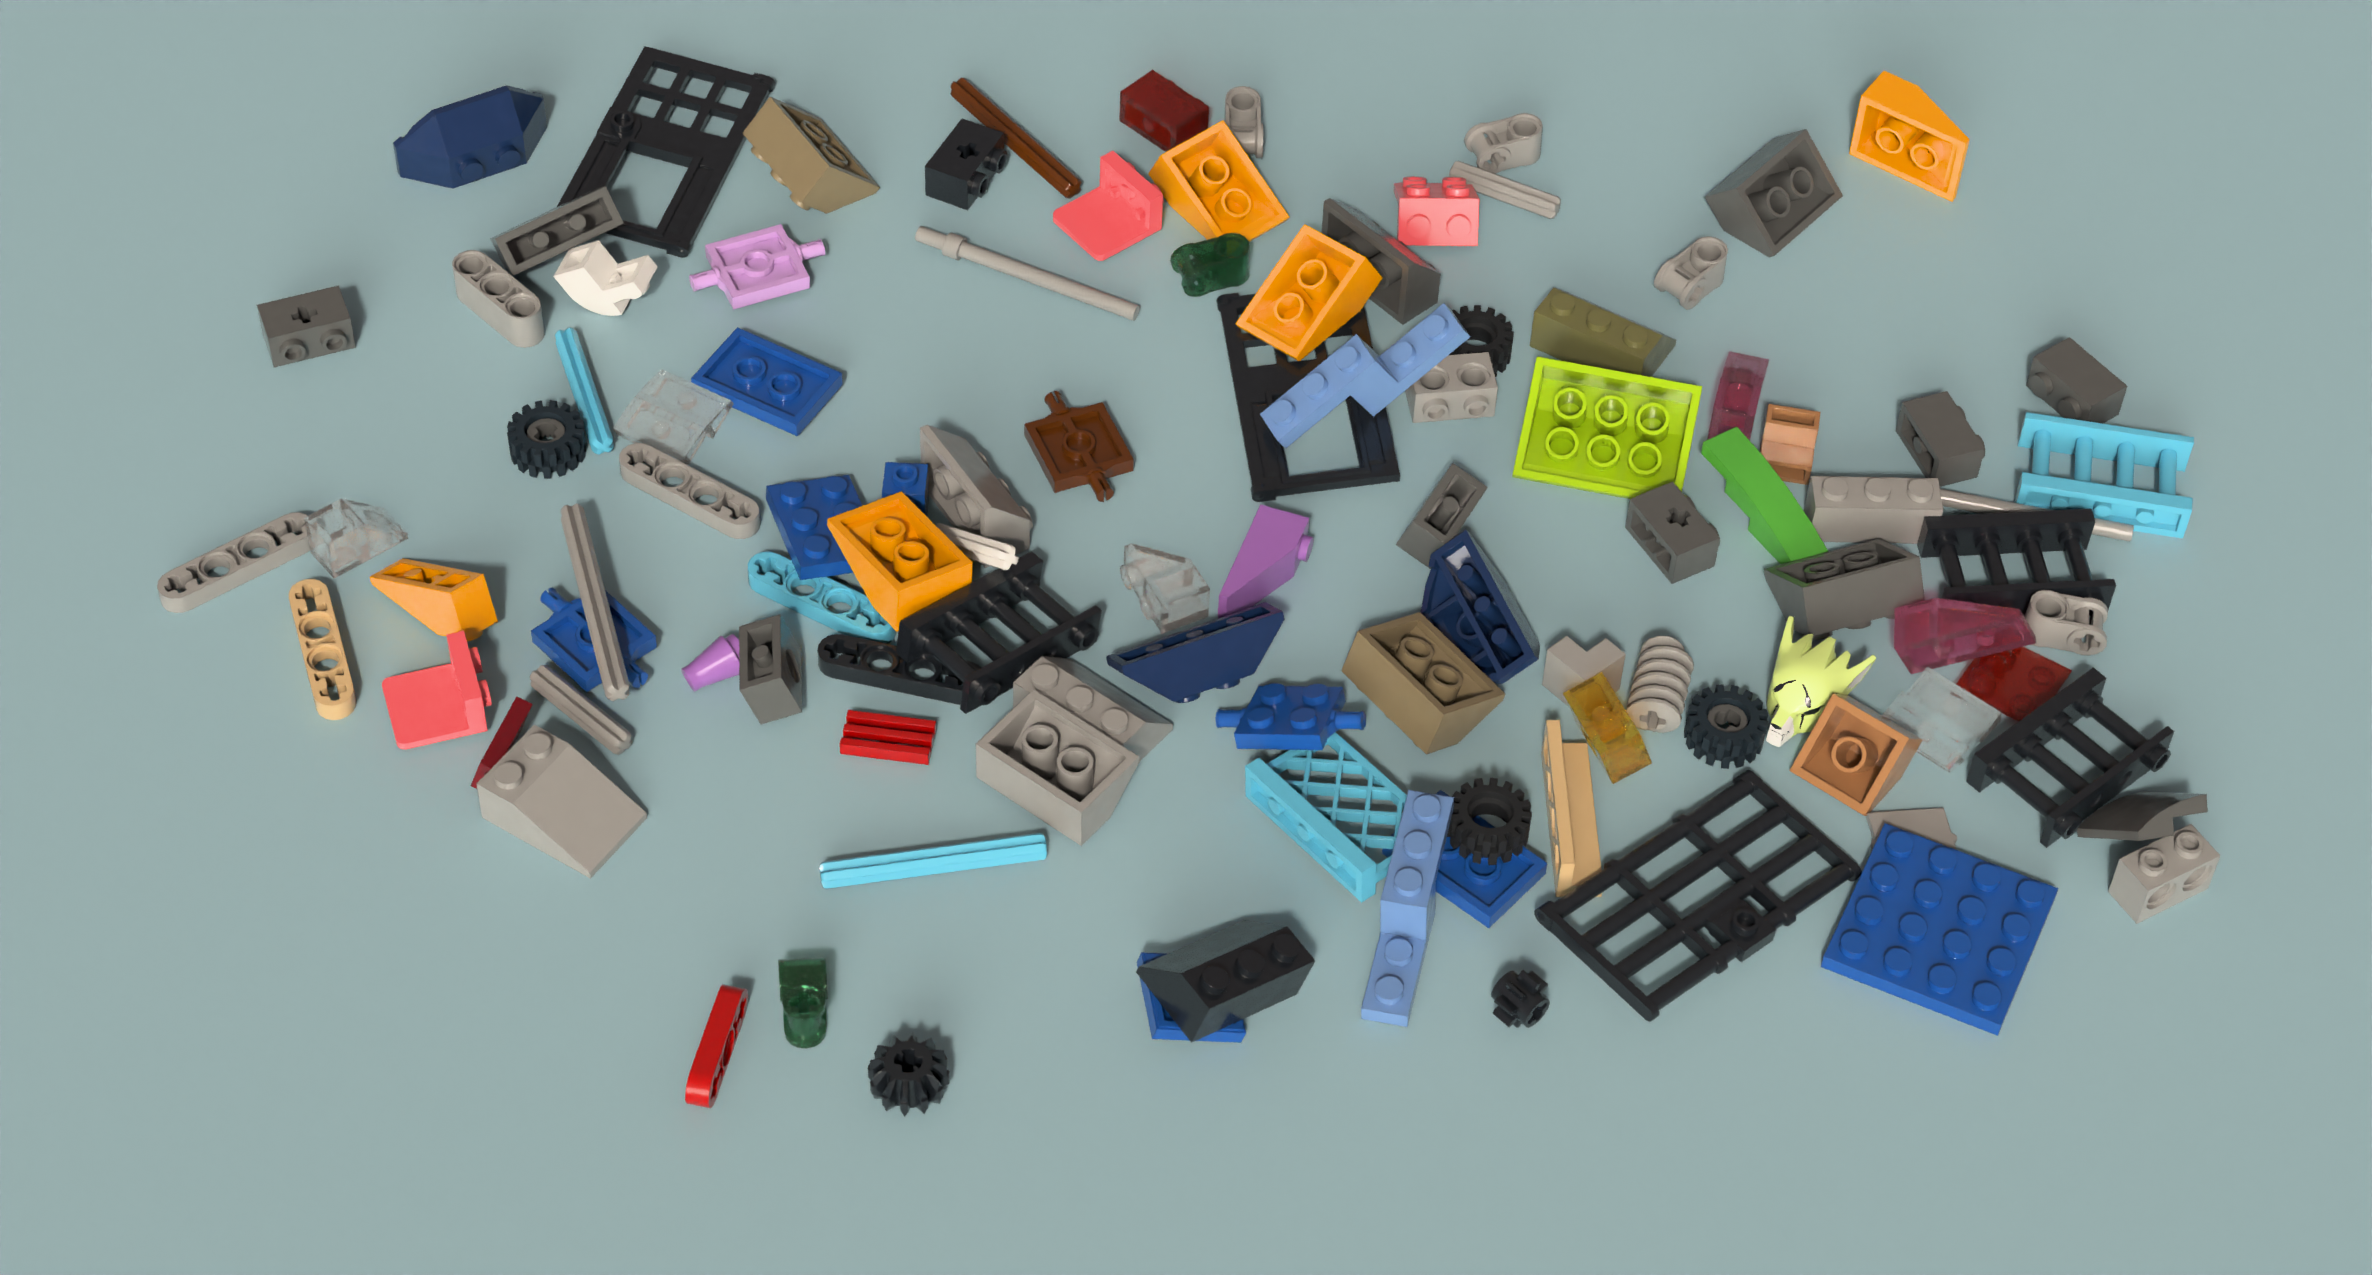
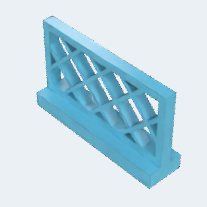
(1310, 824)

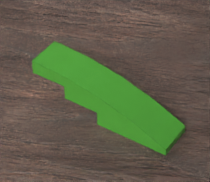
(1763, 496)

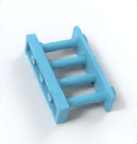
(2148, 511)

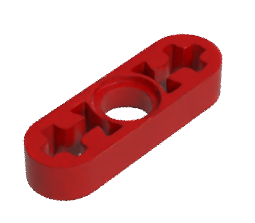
(716, 1046)

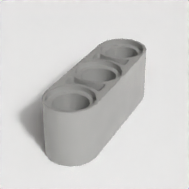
(498, 298)

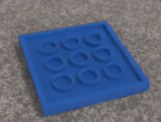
(1940, 928)

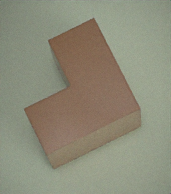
(1790, 441)

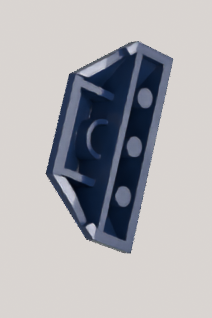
(472, 138)
(1477, 610)
(1203, 655)

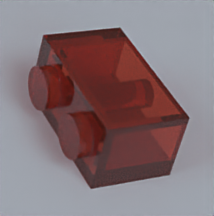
(1162, 111)

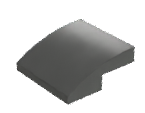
(2141, 816)

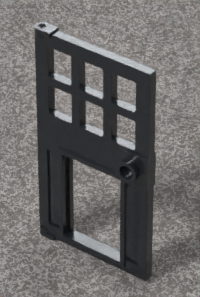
(705, 155)
(1262, 385)

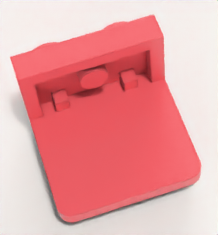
(1437, 212)
(1115, 213)
(439, 700)

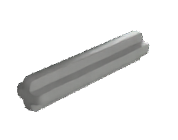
(1507, 190)
(581, 709)

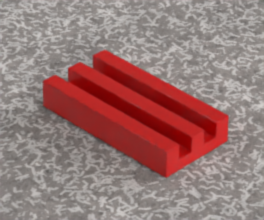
(889, 732)

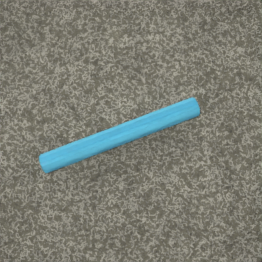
(933, 860)

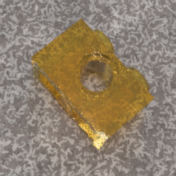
(1607, 728)

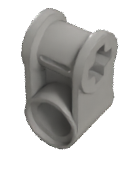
(1244, 118)
(1509, 142)
(1694, 271)
(2064, 620)

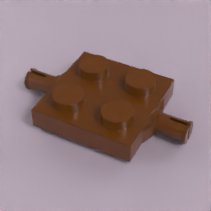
(1078, 447)

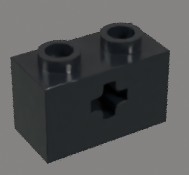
(965, 164)

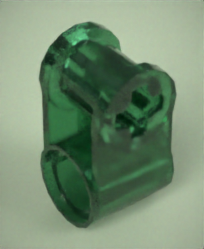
(1215, 265)
(803, 1000)

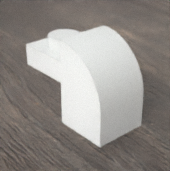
(601, 283)

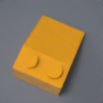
(1909, 136)
(1217, 186)
(1309, 294)
(899, 556)

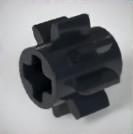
(1520, 999)

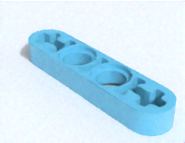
(817, 603)

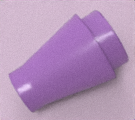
(714, 664)

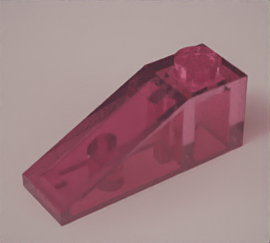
(1738, 394)
(1956, 631)

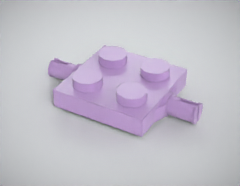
(757, 266)

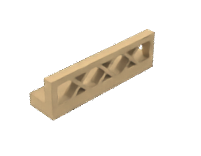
(1569, 810)

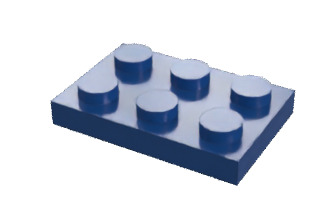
(768, 381)
(802, 518)
(1482, 888)

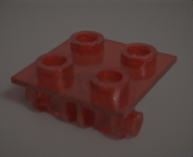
(2014, 681)

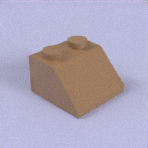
(1855, 754)

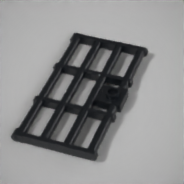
(1725, 916)

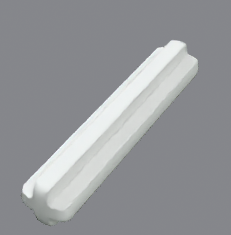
(981, 548)

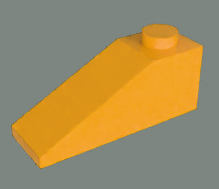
(439, 596)

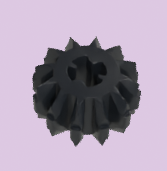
(908, 1074)

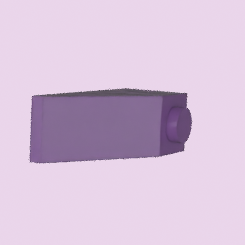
(1266, 558)

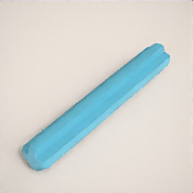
(584, 391)

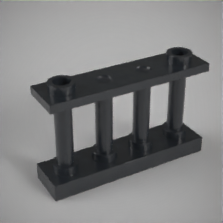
(2013, 533)
(993, 598)
(2056, 720)

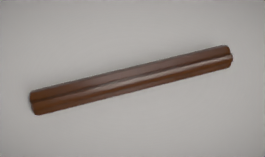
(1016, 138)

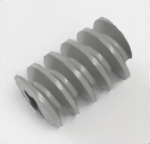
(1660, 685)

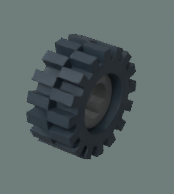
(551, 455)
(1730, 744)

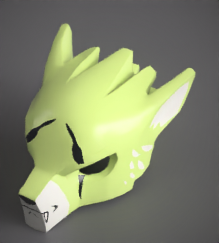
(1806, 680)

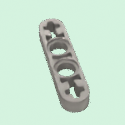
(693, 486)
(233, 556)

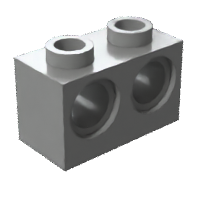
(1455, 389)
(2164, 873)

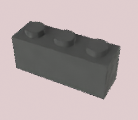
(557, 230)

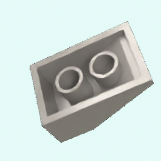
(558, 802)

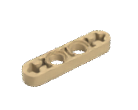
(322, 648)

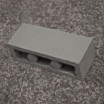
(1871, 507)

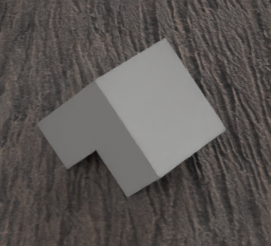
(1571, 665)

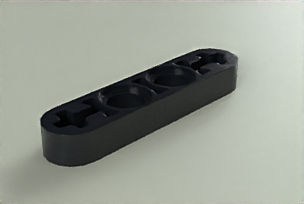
(895, 678)

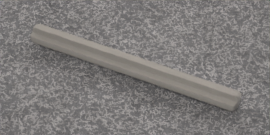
(595, 603)

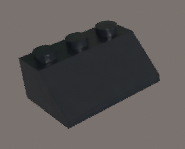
(1228, 976)

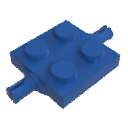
(569, 643)
(1290, 717)

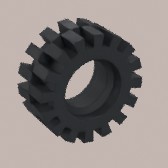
(1488, 329)
(1489, 841)

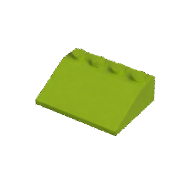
(1605, 429)

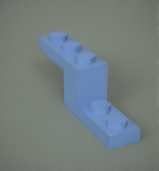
(1364, 375)
(1407, 908)

